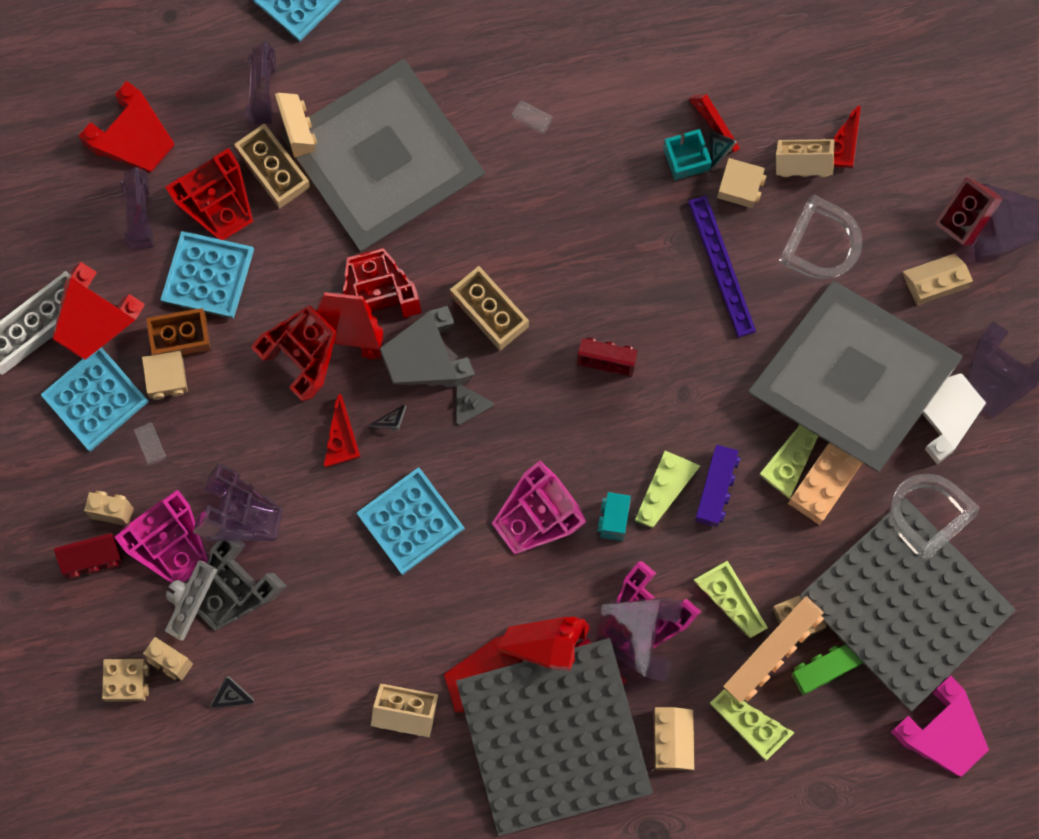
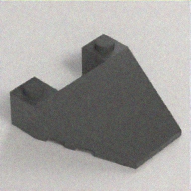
(420, 354)
(233, 590)

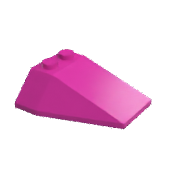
(537, 511)
(165, 539)

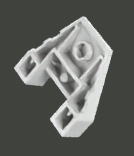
(951, 415)

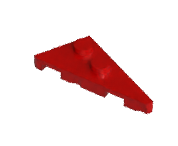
(709, 112)
(846, 141)
(341, 443)

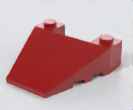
(134, 136)
(380, 282)
(88, 319)
(353, 322)
(307, 342)

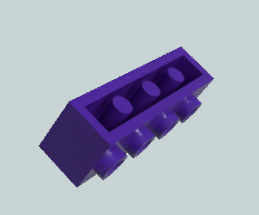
(717, 485)

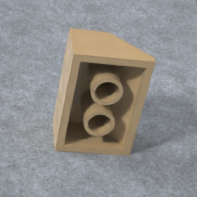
(296, 124)
(805, 157)
(937, 279)
(404, 710)
(673, 738)

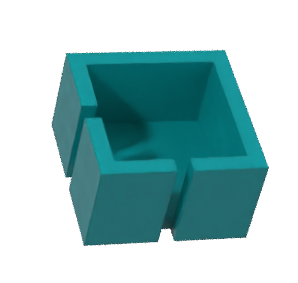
(687, 159)
(615, 516)

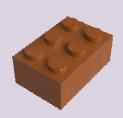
(179, 332)

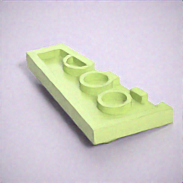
(789, 461)
(666, 485)
(730, 596)
(756, 728)

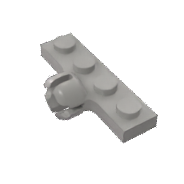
(188, 599)

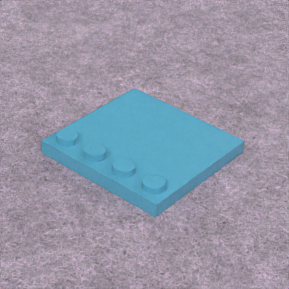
(297, 16)
(207, 274)
(94, 398)
(410, 521)

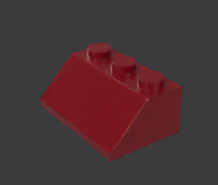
(968, 211)
(607, 357)
(88, 556)

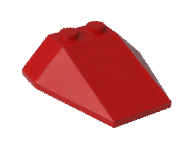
(214, 195)
(545, 641)
(481, 661)

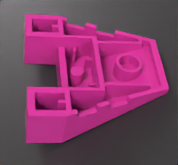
(634, 589)
(951, 737)

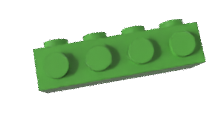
(825, 668)

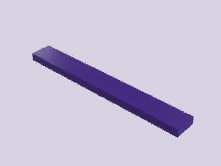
(722, 266)

